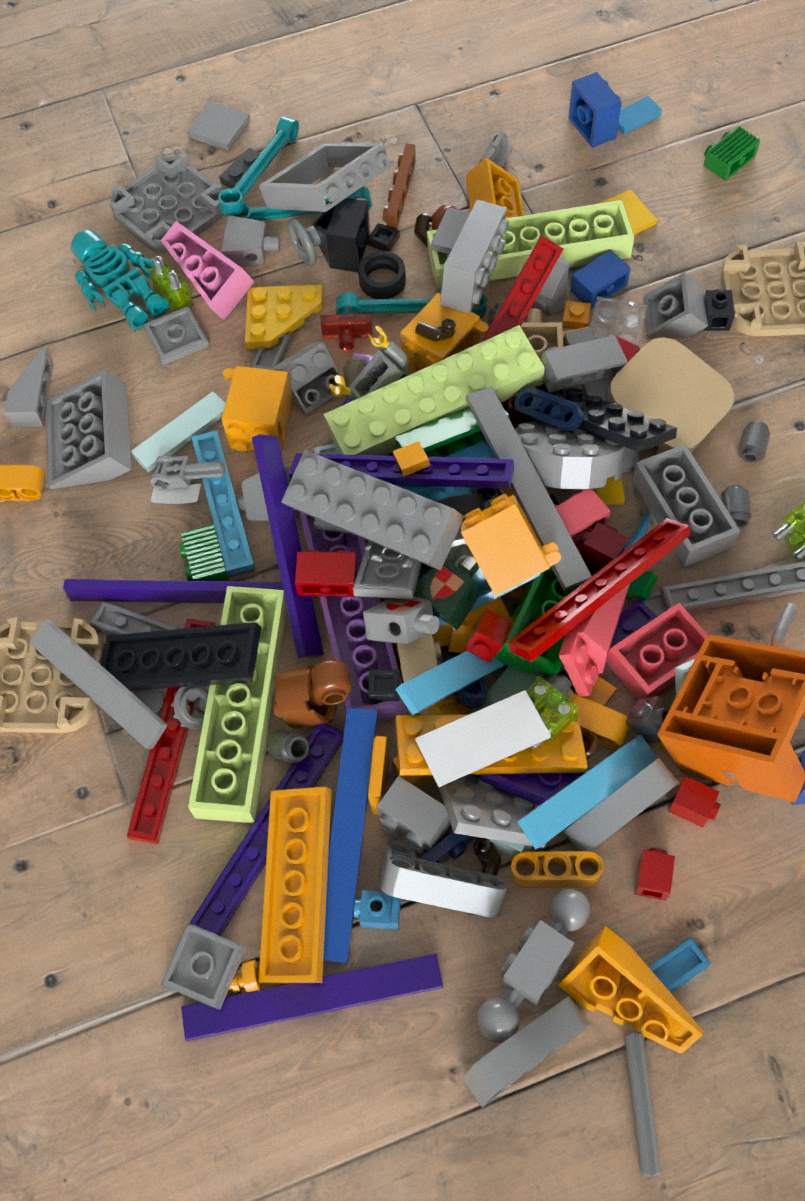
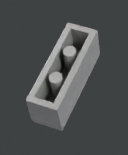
(582, 362)

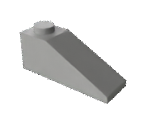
(30, 392)

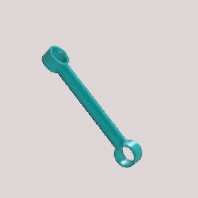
(286, 132)
(263, 213)
(389, 306)

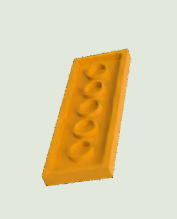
(562, 755)
(295, 886)

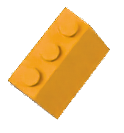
(496, 186)

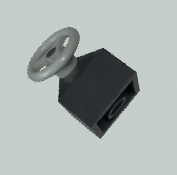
(338, 232)

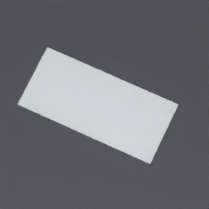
(482, 738)

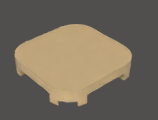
(767, 290)
(673, 386)
(34, 691)

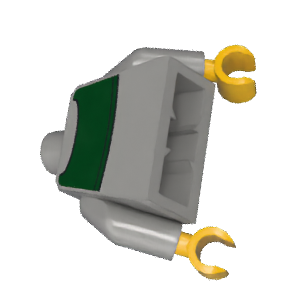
(383, 369)

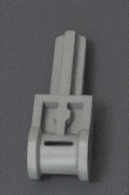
(178, 472)

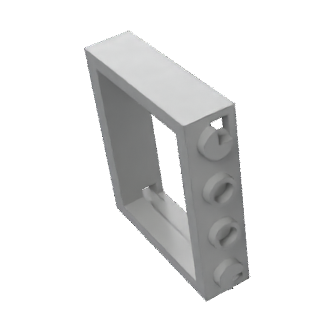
(293, 188)

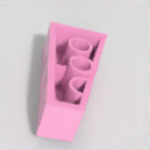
(212, 273)

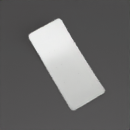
(177, 495)

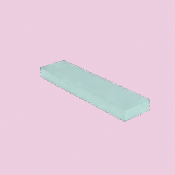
(179, 431)

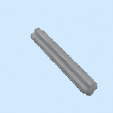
(642, 1105)

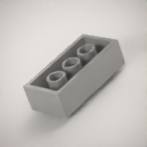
(473, 256)
(680, 491)

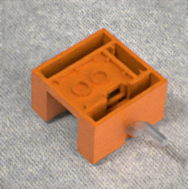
(741, 713)

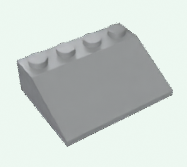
(88, 432)

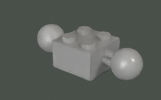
(535, 967)

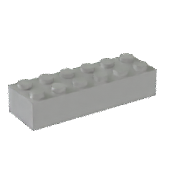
(373, 509)

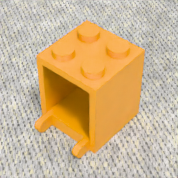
(424, 352)
(256, 404)
(506, 544)

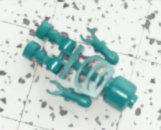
(109, 270)

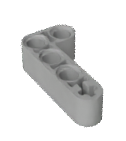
(621, 806)
(439, 884)
(524, 1051)

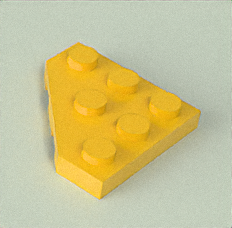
(277, 311)

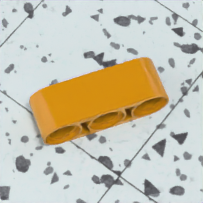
(21, 482)
(601, 721)
(568, 860)

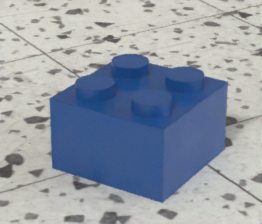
(594, 109)

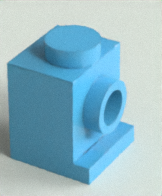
(386, 918)

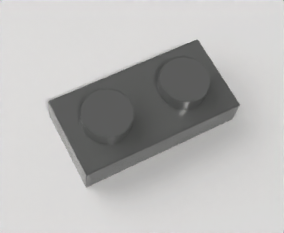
(235, 171)

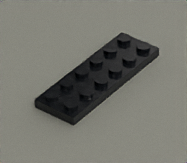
(617, 423)
(183, 656)

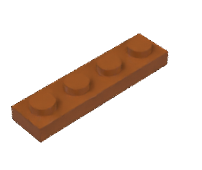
(401, 183)

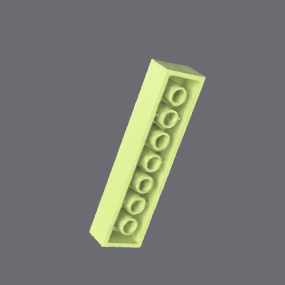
(580, 231)
(434, 393)
(239, 716)

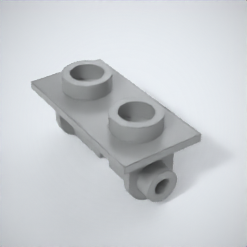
(498, 150)

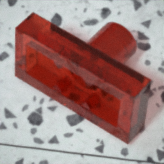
(346, 328)

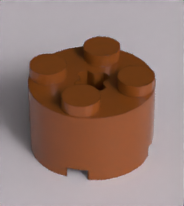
(296, 699)

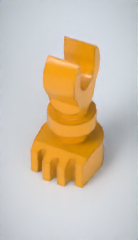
(248, 978)

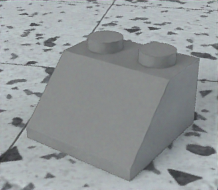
(676, 308)

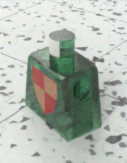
(450, 590)

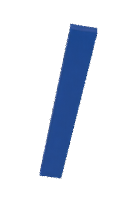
(348, 831)

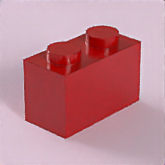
(326, 573)

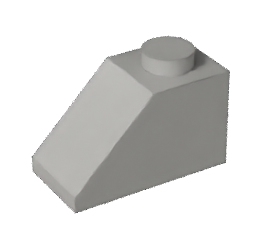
(554, 288)

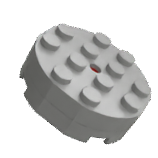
(570, 458)

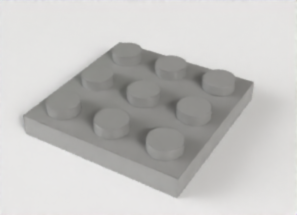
(485, 810)

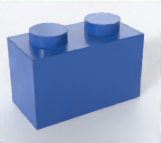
(600, 278)

